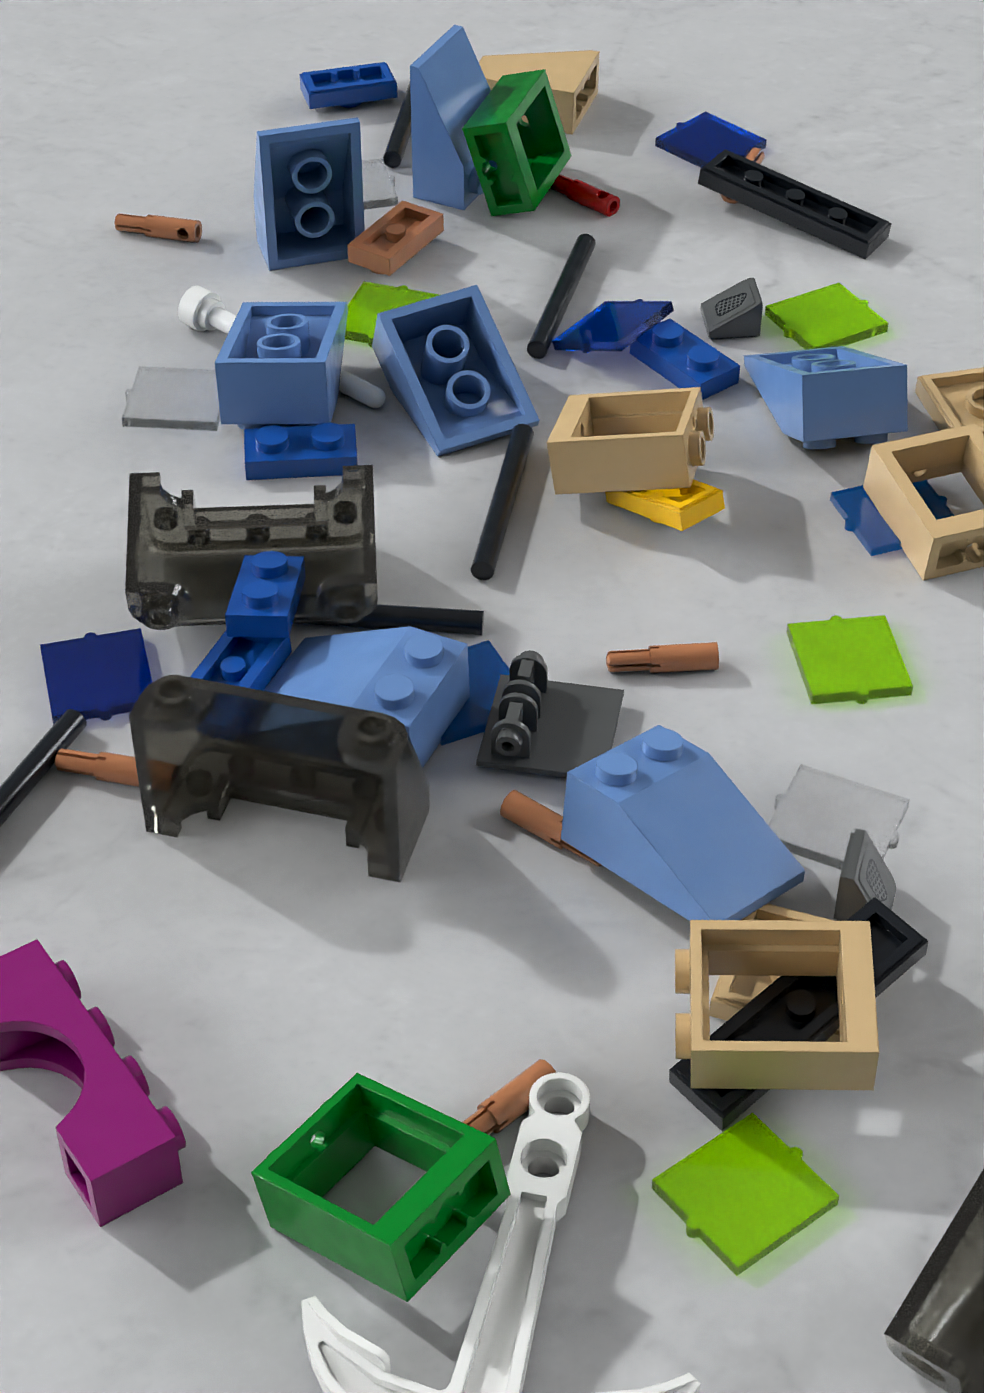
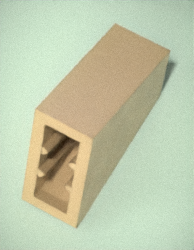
(570, 75)

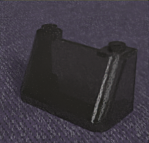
(189, 557)
(225, 741)

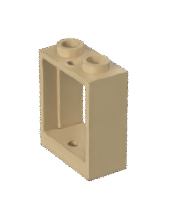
(629, 441)
(930, 544)
(780, 950)

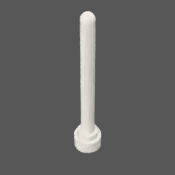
(205, 311)

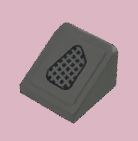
(734, 312)
(862, 877)

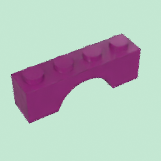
(114, 1137)

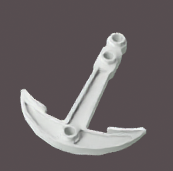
(510, 1295)

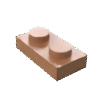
(395, 238)

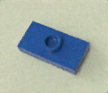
(348, 85)

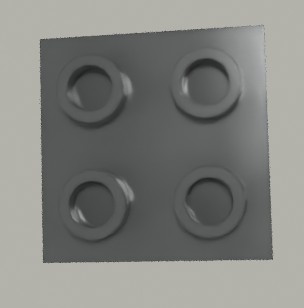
(547, 723)

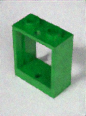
(525, 153)
(424, 1226)

